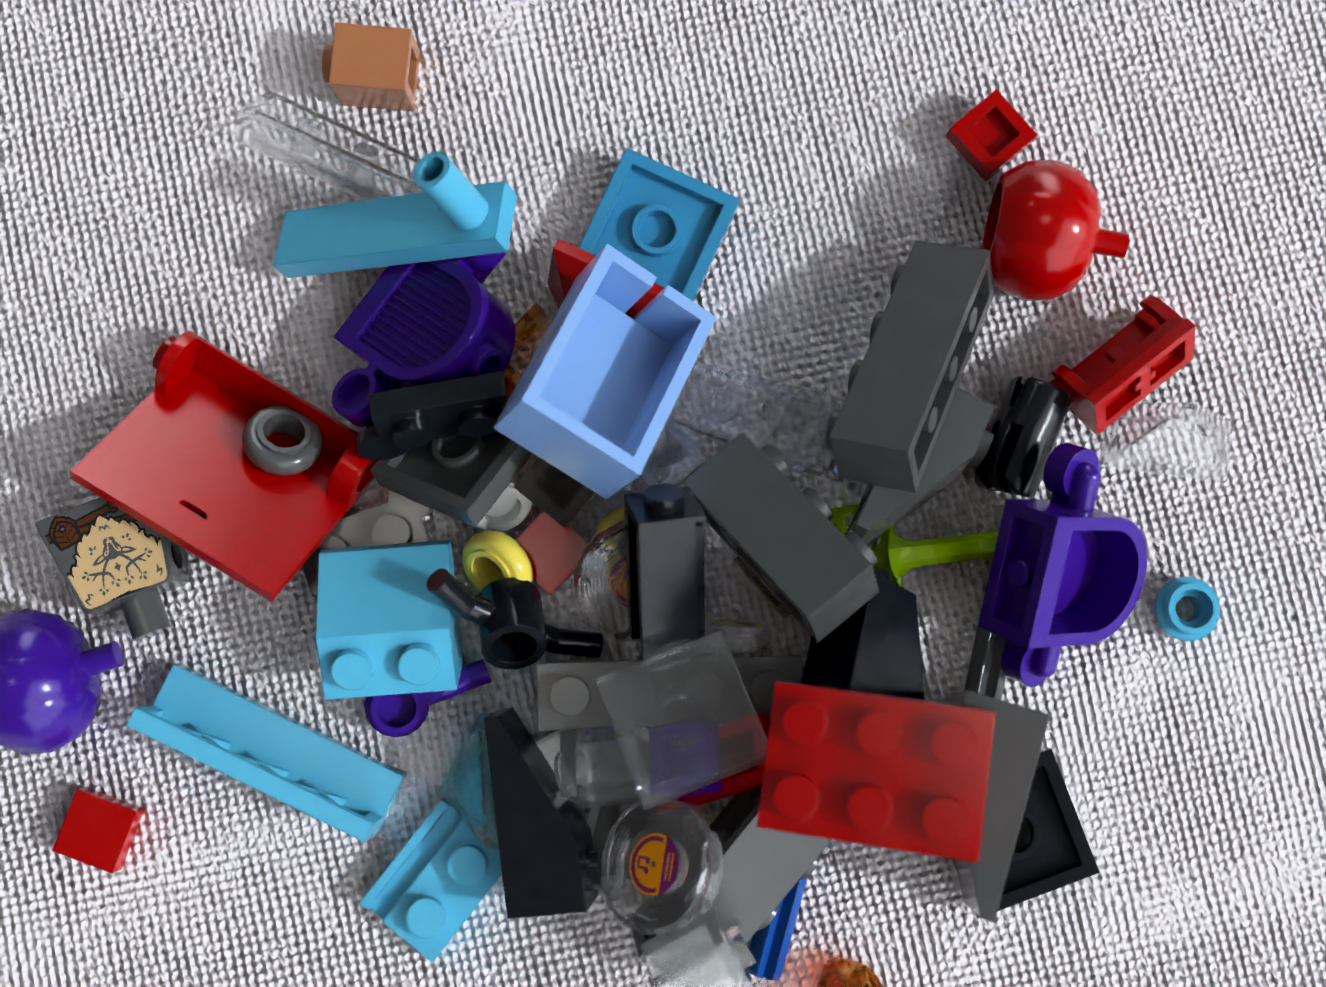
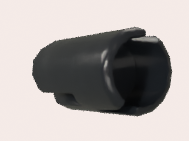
(1023, 437)

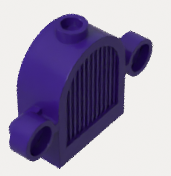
(423, 328)
(1061, 569)

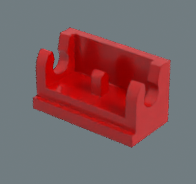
(1128, 365)

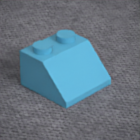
(381, 623)

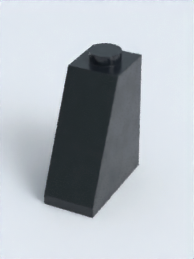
(873, 647)

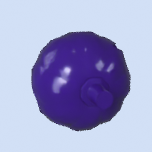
(48, 680)

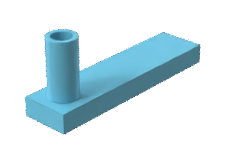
(434, 225)

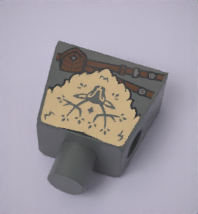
(115, 563)

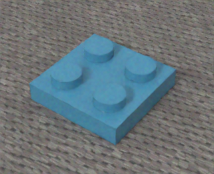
(662, 221)

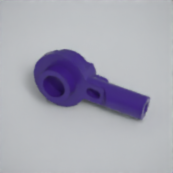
(405, 713)

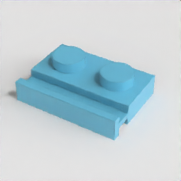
(434, 882)

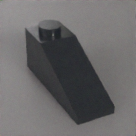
(541, 837)

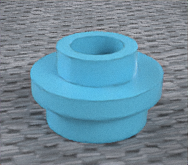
(1205, 606)

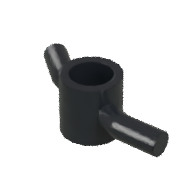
(511, 621)

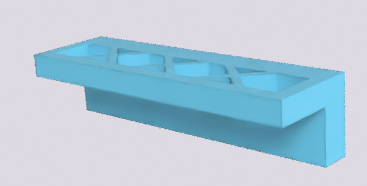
(270, 752)

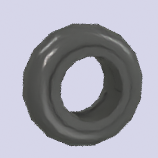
(277, 459)

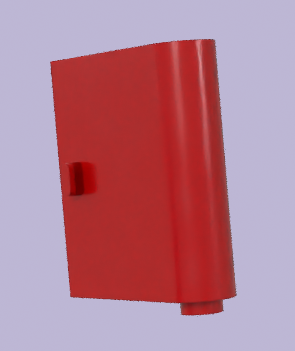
(187, 476)

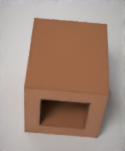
(372, 66)

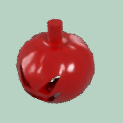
(1045, 230)

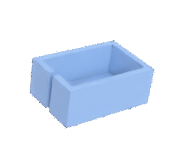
(605, 379)

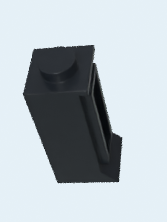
(664, 567)

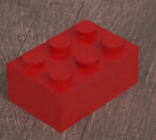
(877, 770)

